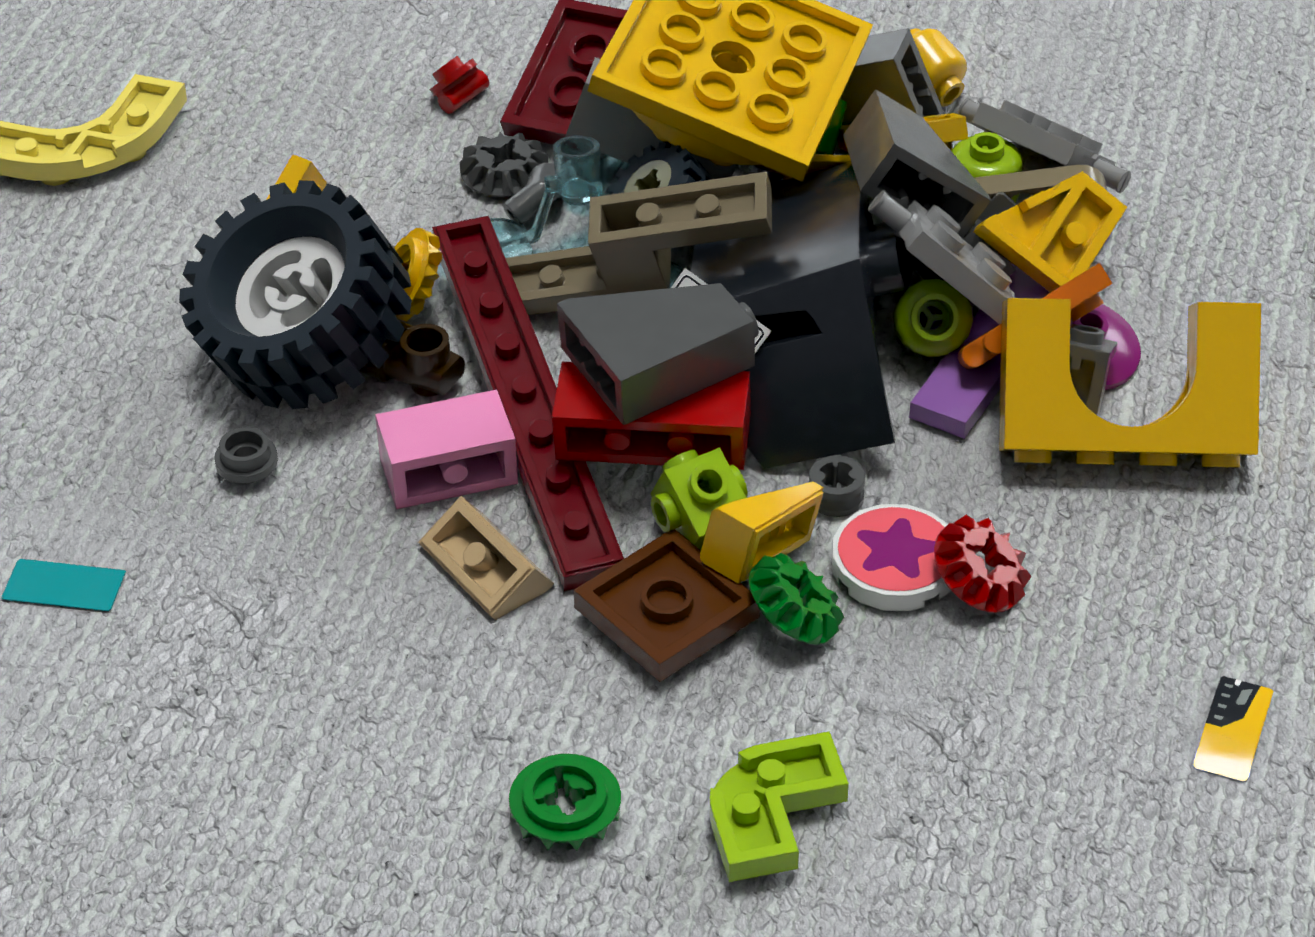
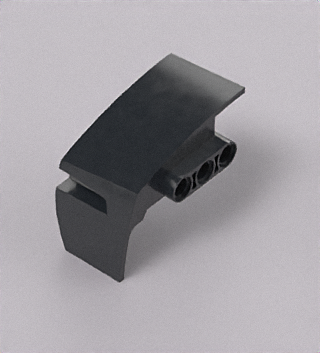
(815, 288)

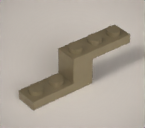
(634, 236)

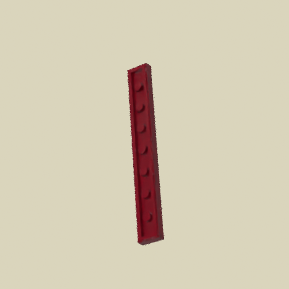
(514, 364)

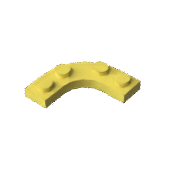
(113, 139)

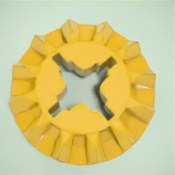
(421, 260)

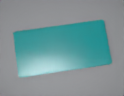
(63, 584)

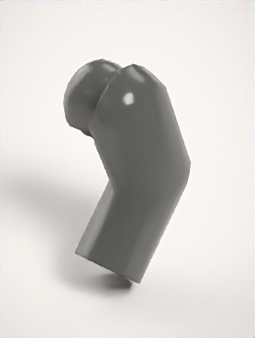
(527, 201)

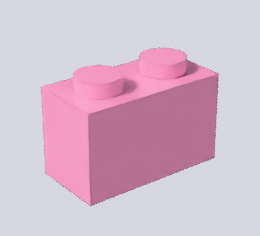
(447, 449)

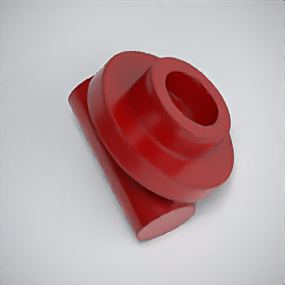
(458, 83)

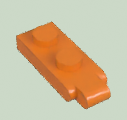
(1084, 298)

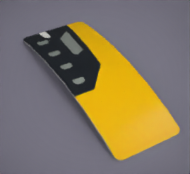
(1233, 728)

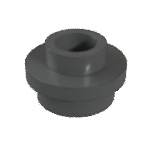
(245, 455)

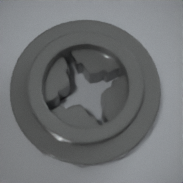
(508, 178)

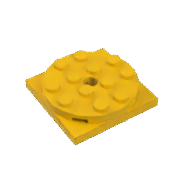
(773, 108)

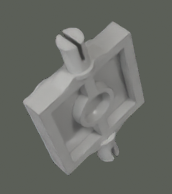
(1044, 138)
(935, 242)

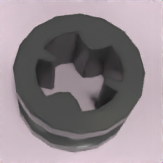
(839, 471)

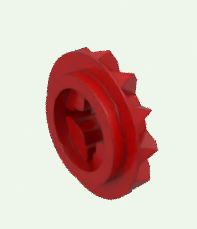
(966, 572)

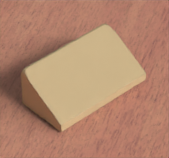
(484, 560)

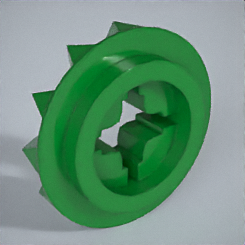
(795, 599)
(586, 783)

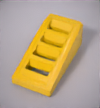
(759, 526)

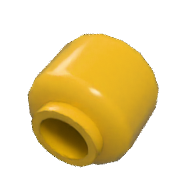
(943, 63)

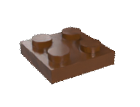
(665, 605)

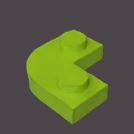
(757, 793)

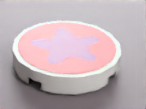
(889, 557)

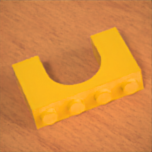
(1210, 418)

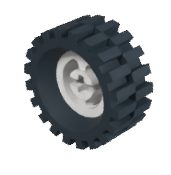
(318, 253)

